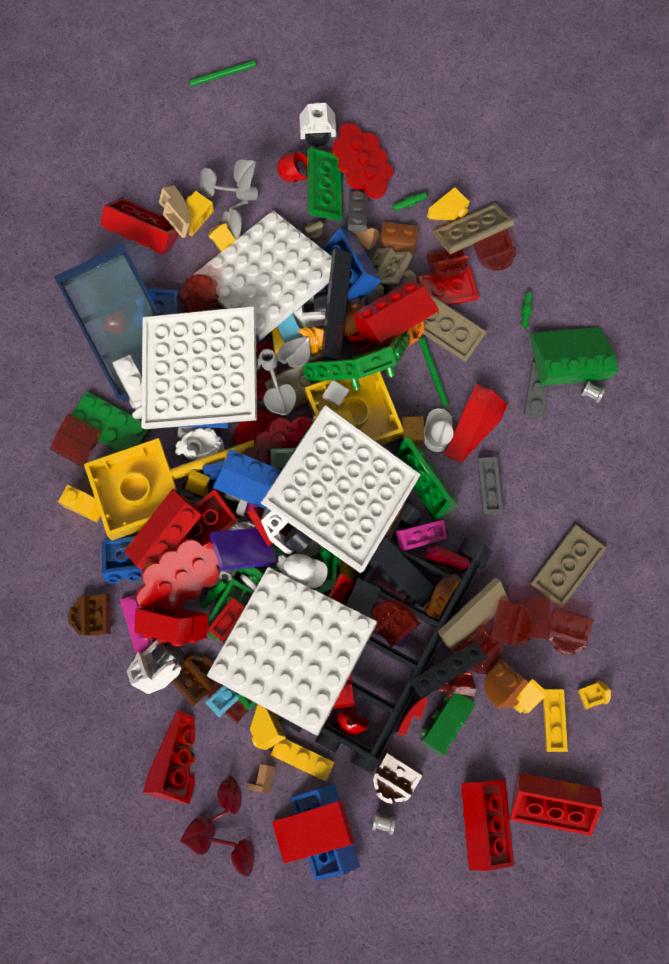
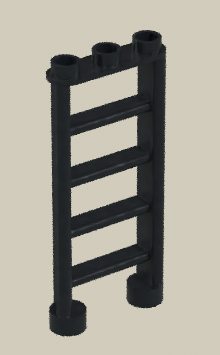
(332, 738)

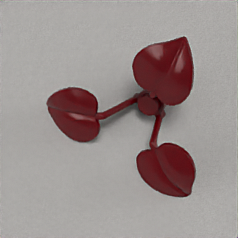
(201, 831)

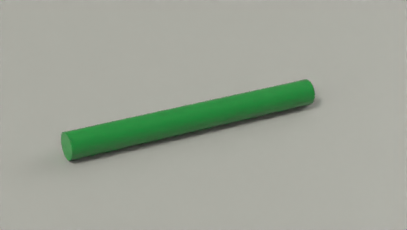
(222, 73)
(433, 371)

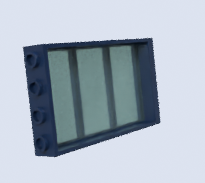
(110, 309)

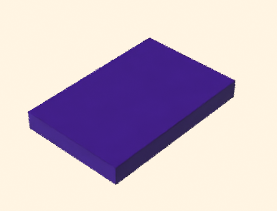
(241, 549)

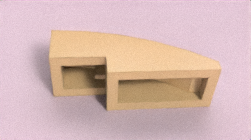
(175, 209)

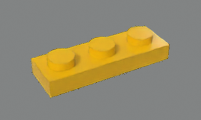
(555, 721)
(303, 759)

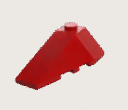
(477, 421)
(170, 770)

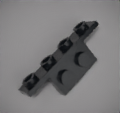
(447, 670)

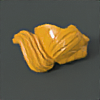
(315, 336)

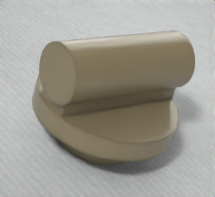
(313, 230)

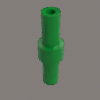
(409, 201)
(526, 310)
(325, 556)
(214, 593)

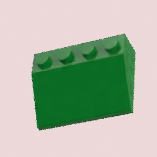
(573, 356)
(429, 486)

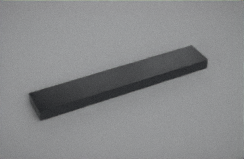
(336, 305)

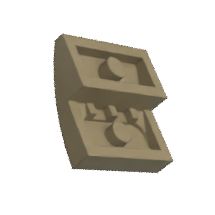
(390, 264)

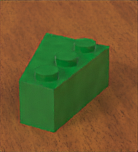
(234, 590)
(447, 723)

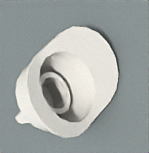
(438, 430)

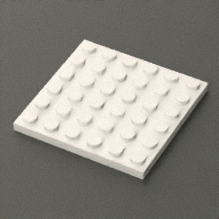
(271, 270)
(199, 368)
(341, 489)
(292, 650)

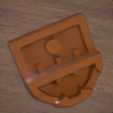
(399, 237)
(503, 685)

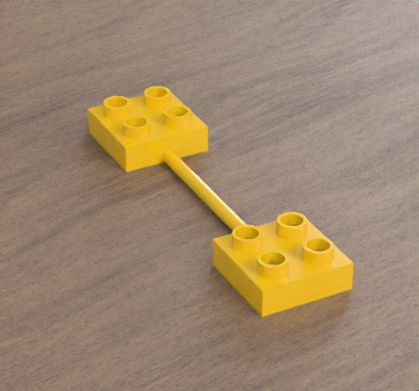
(138, 479)

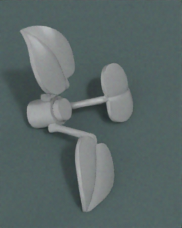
(243, 175)
(296, 353)

